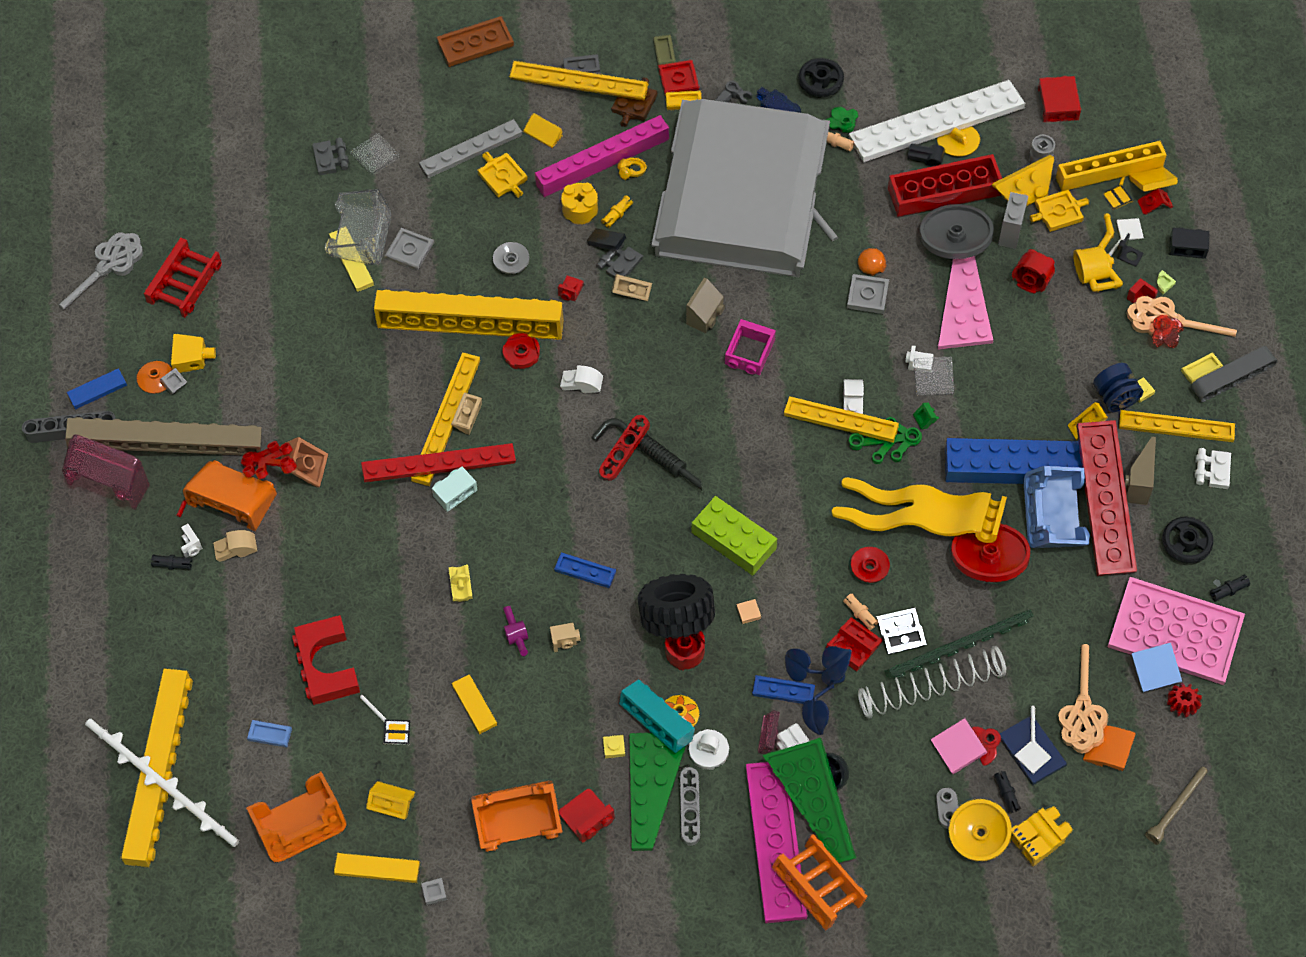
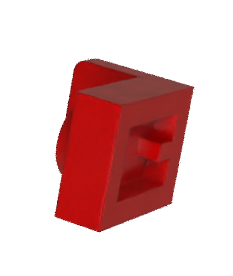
(570, 288)

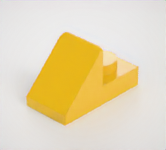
(1091, 414)

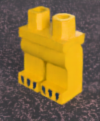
(1040, 835)

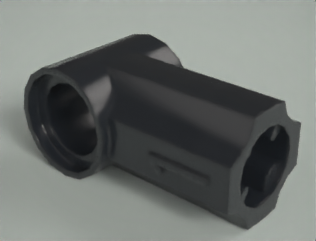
(930, 155)

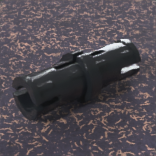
(171, 562)
(1230, 588)
(1007, 792)

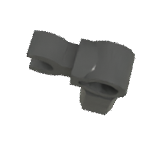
(733, 90)

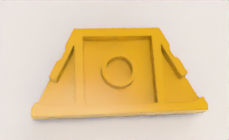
(1029, 181)

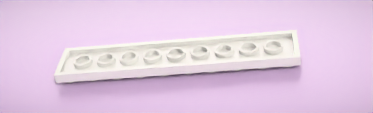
(936, 120)

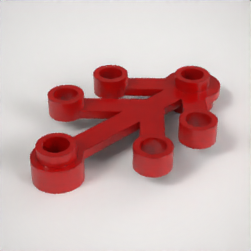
(253, 459)

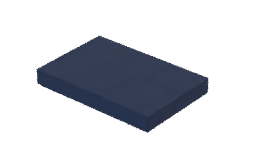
(1019, 736)

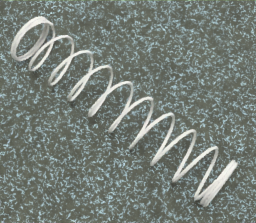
(868, 700)

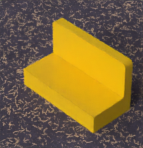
(390, 800)

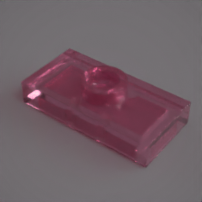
(768, 732)

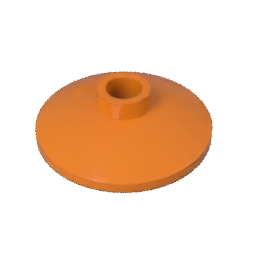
(151, 383)

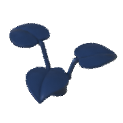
(836, 662)

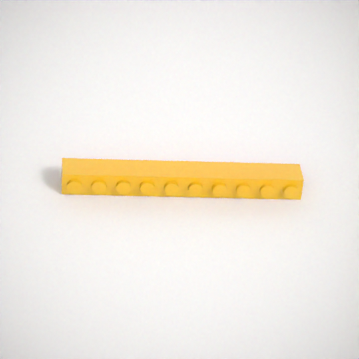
(160, 747)

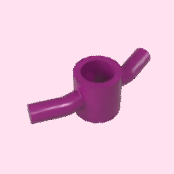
(515, 631)

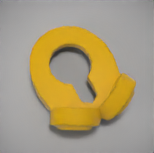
(625, 172)

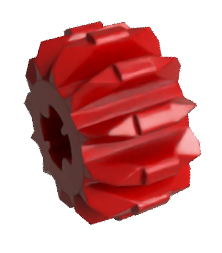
(1184, 699)

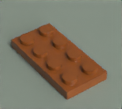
(475, 41)

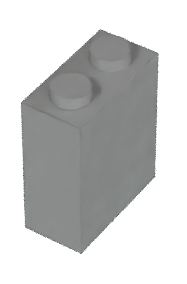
(1013, 220)

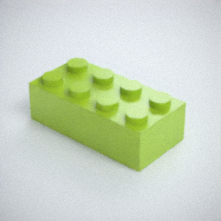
(734, 535)

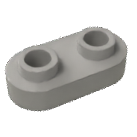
(945, 806)

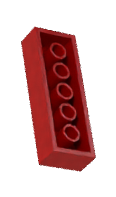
(944, 185)

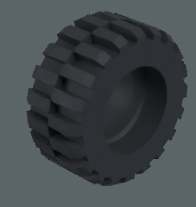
(676, 605)

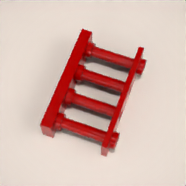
(173, 264)

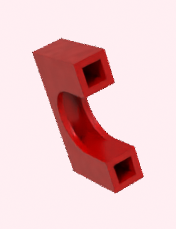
(310, 639)

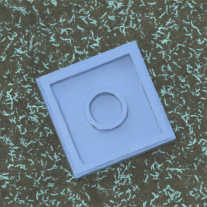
(1156, 667)

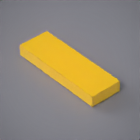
(474, 704)

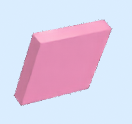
(958, 746)

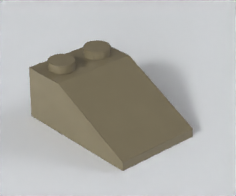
(1141, 476)

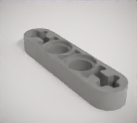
(687, 806)

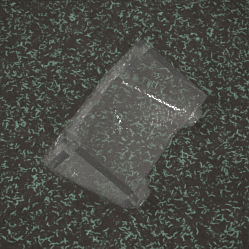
(361, 227)

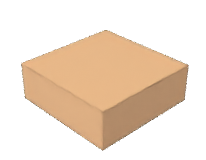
(748, 611)

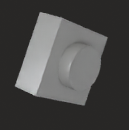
(173, 381)
(434, 891)

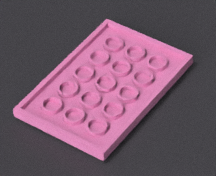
(1198, 630)

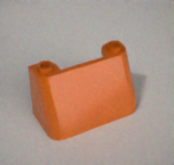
(230, 493)
(516, 814)
(300, 821)

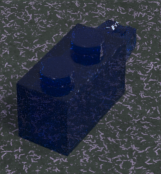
(776, 100)

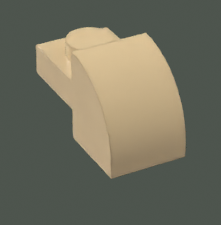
(236, 543)

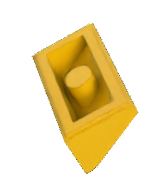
(543, 130)

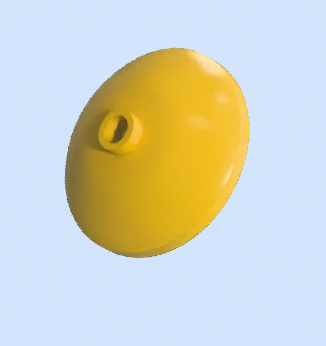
(977, 816)

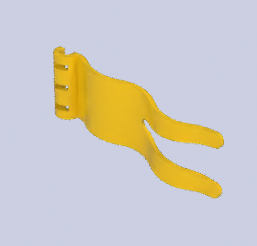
(931, 510)

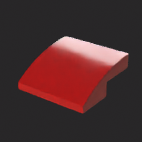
(859, 640)

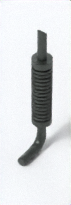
(653, 450)

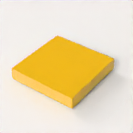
(1153, 179)

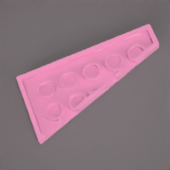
(965, 310)

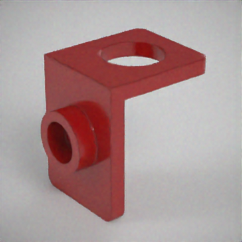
(1153, 200)

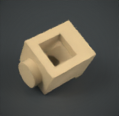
(564, 636)

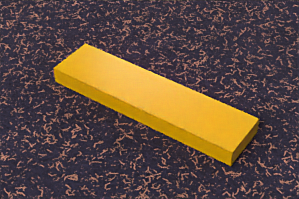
(377, 868)

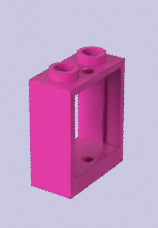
(753, 332)

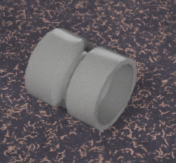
(1041, 147)

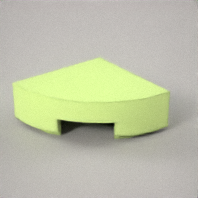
(1164, 282)

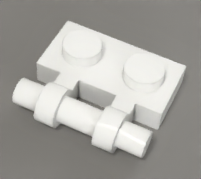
(1219, 468)

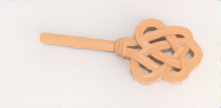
(1165, 306)
(1073, 725)

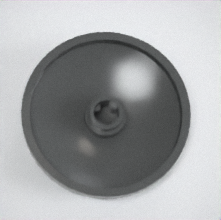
(956, 231)

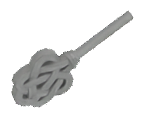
(112, 260)

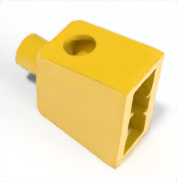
(190, 353)

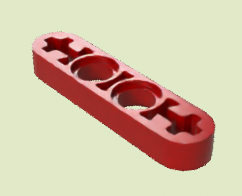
(622, 446)

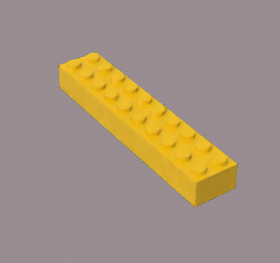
(468, 314)

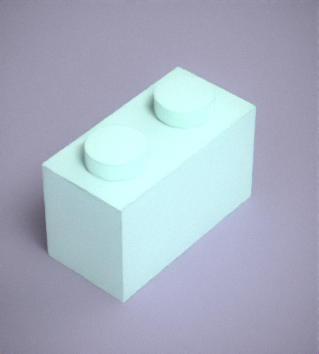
(454, 488)

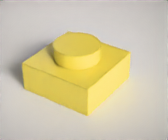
(1147, 388)
(614, 746)

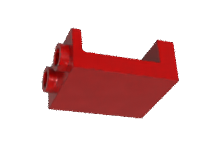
(1059, 99)

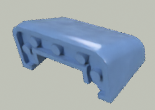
(1054, 507)

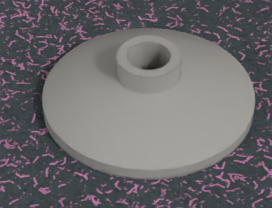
(511, 251)

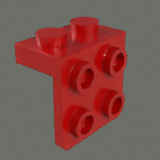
(586, 815)

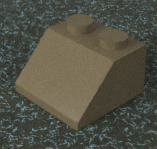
(704, 307)

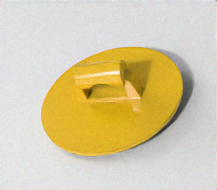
(960, 142)

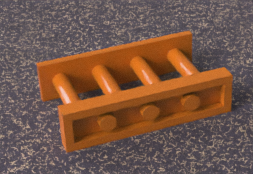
(807, 894)

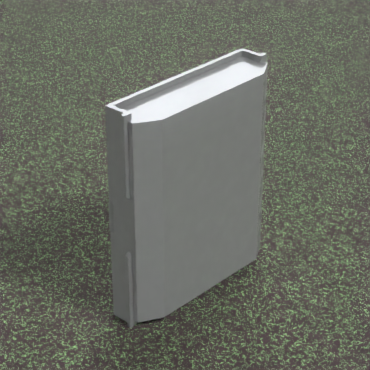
(741, 187)

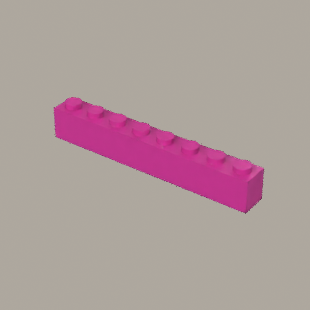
(602, 156)

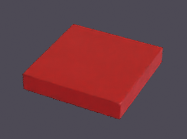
(678, 77)

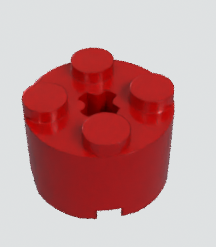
(1033, 271)
(685, 651)

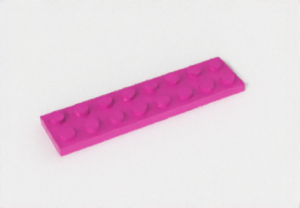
(773, 836)

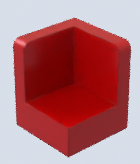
(1139, 289)

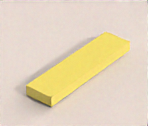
(357, 271)

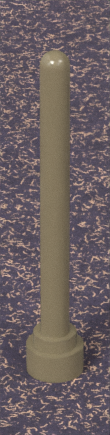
(1156, 833)

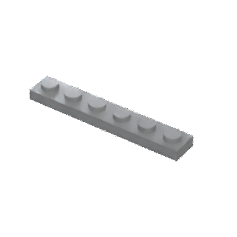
(470, 148)

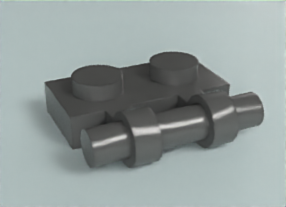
(324, 156)
(623, 265)

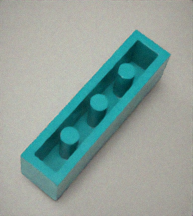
(657, 716)

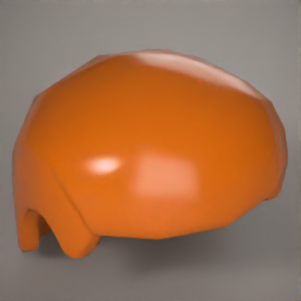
(872, 261)

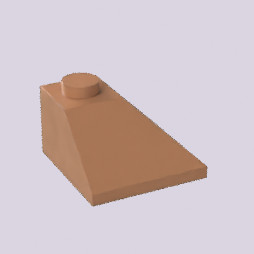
(309, 461)

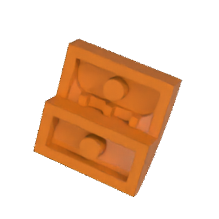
(1113, 750)

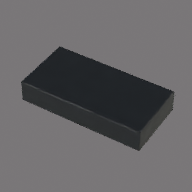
(606, 239)

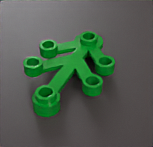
(902, 437)

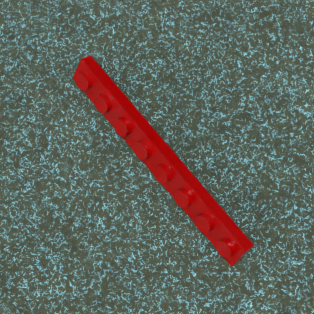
(437, 462)

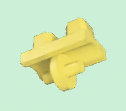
(460, 583)

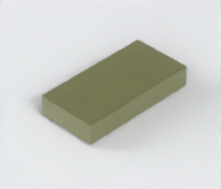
(664, 50)

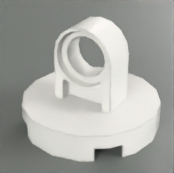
(708, 749)

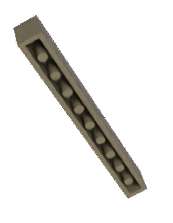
(168, 436)

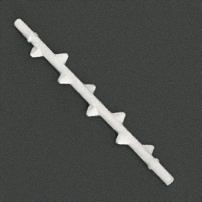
(168, 785)

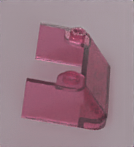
(106, 466)

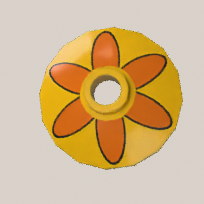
(689, 707)

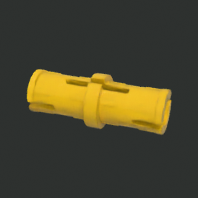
(617, 211)

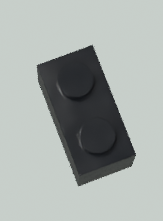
(1189, 243)

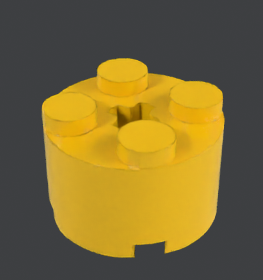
(579, 203)

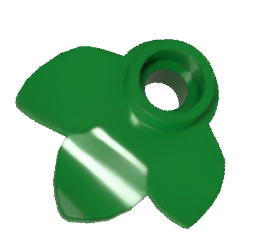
(843, 119)

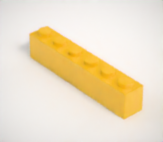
(1110, 165)

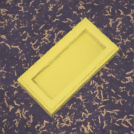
(1201, 367)

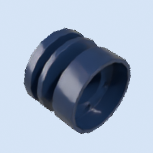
(1118, 387)

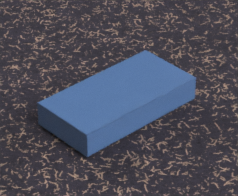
(269, 733)

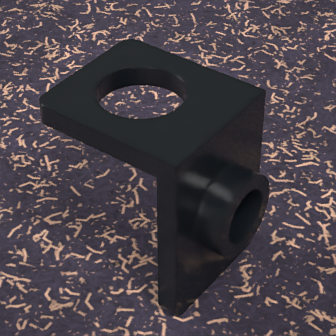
(1124, 249)

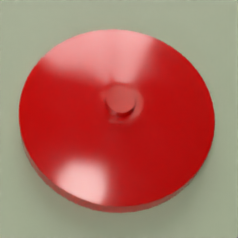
(991, 561)

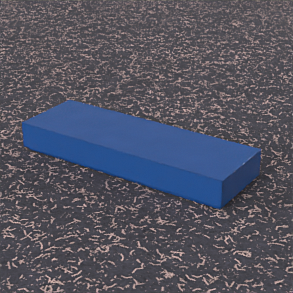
(96, 388)
(585, 570)
(783, 689)

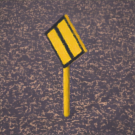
(1117, 196)

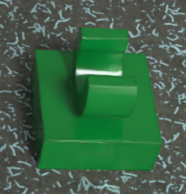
(925, 416)

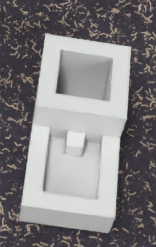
(584, 379)
(853, 395)

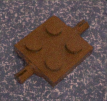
(634, 108)

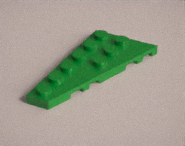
(652, 780)
(811, 787)

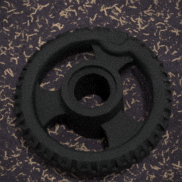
(821, 77)
(1182, 545)

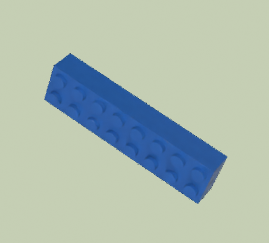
(1003, 459)

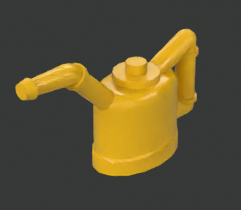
(1096, 264)

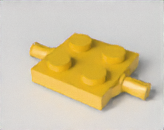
(502, 174)
(1059, 210)

